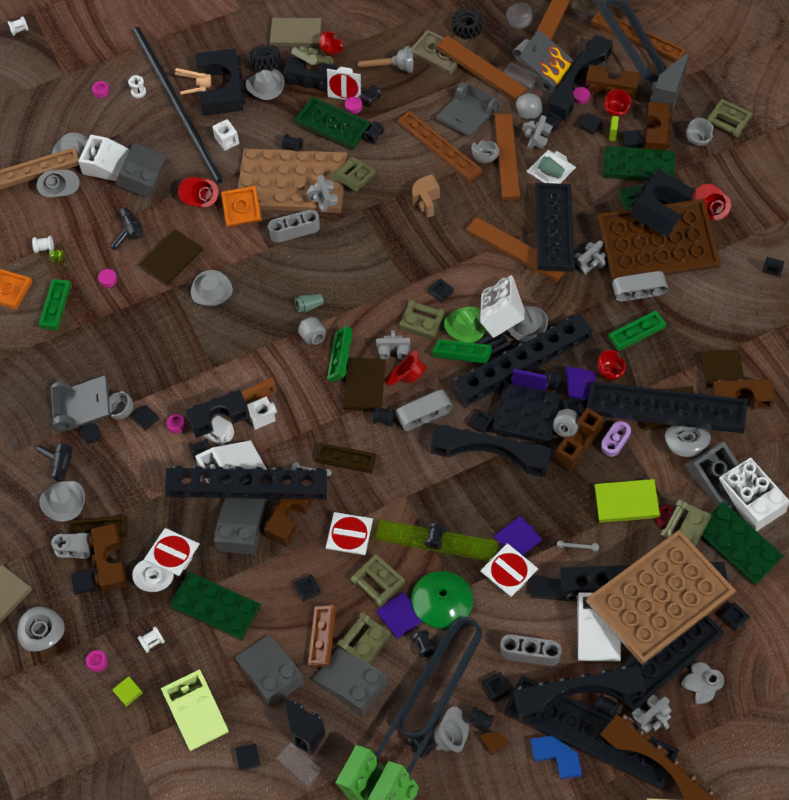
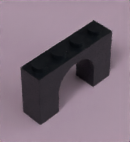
(229, 97)
(652, 212)

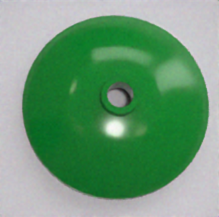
(440, 610)

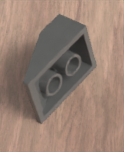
(669, 83)
(140, 170)
(711, 465)
(239, 525)
(270, 670)
(351, 681)

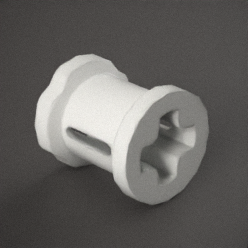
(17, 26)
(140, 82)
(42, 244)
(151, 639)

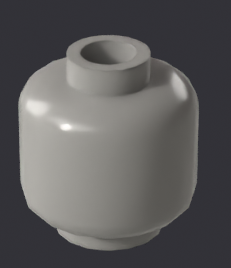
(312, 331)
(566, 423)

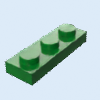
(54, 304)
(637, 331)
(462, 351)
(339, 354)

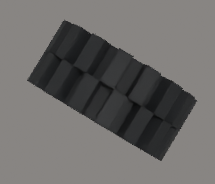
(467, 30)
(265, 57)

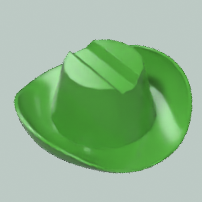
(465, 324)

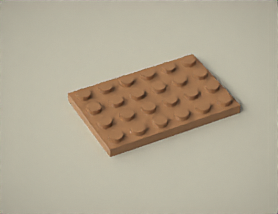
(286, 177)
(660, 596)

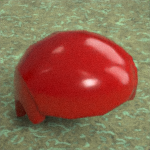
(330, 45)
(617, 102)
(610, 365)

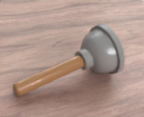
(403, 60)

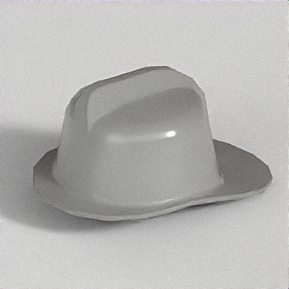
(57, 183)
(451, 731)

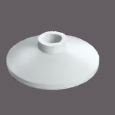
(146, 571)

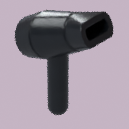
(132, 228)
(61, 459)

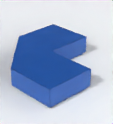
(551, 748)

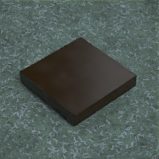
(721, 366)

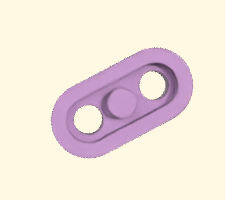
(614, 439)

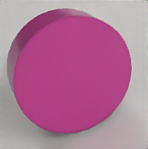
(100, 89)
(581, 95)
(353, 105)
(107, 278)
(176, 423)
(96, 661)

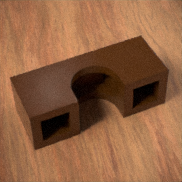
(599, 82)
(658, 116)
(758, 391)
(574, 447)
(278, 527)
(104, 541)

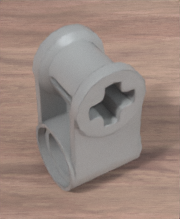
(72, 545)

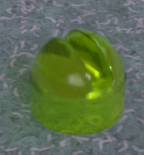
(56, 254)

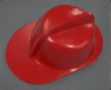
(198, 192)
(716, 202)
(408, 370)

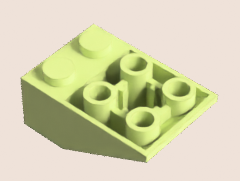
(195, 710)

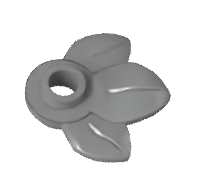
(700, 683)

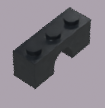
(297, 74)
(231, 405)

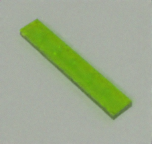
(451, 542)

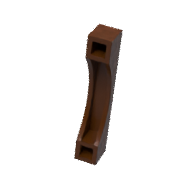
(627, 737)

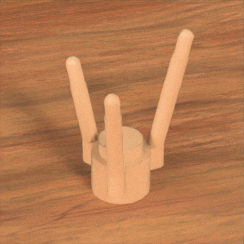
(202, 80)

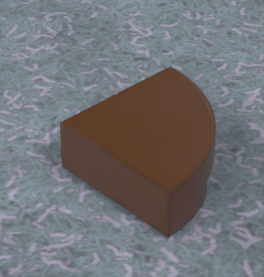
(494, 741)

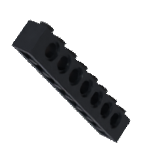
(564, 342)
(255, 490)
(592, 574)

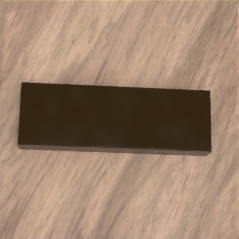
(345, 458)
(86, 525)

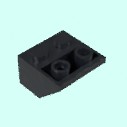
(305, 727)

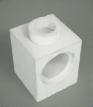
(225, 135)
(260, 420)
(222, 432)

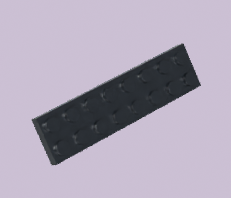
(668, 407)
(581, 729)

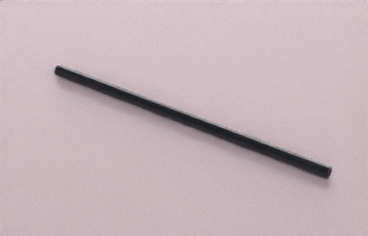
(178, 106)

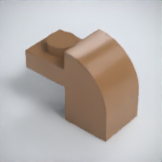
(424, 192)

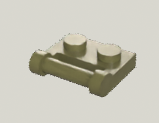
(311, 55)
(731, 114)
(357, 177)
(421, 324)
(693, 524)
(382, 575)
(369, 643)

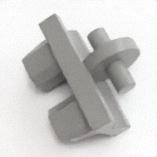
(535, 130)
(320, 193)
(592, 257)
(393, 344)
(655, 717)

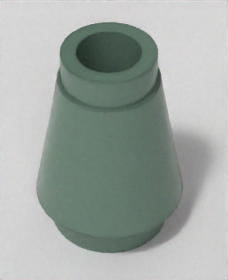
(551, 167)
(308, 302)

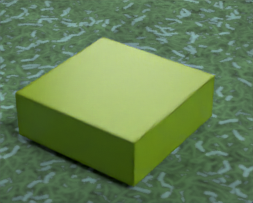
(613, 128)
(127, 691)

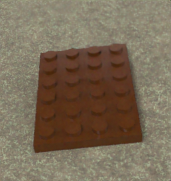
(639, 249)

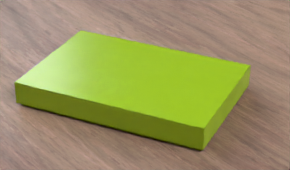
(626, 501)

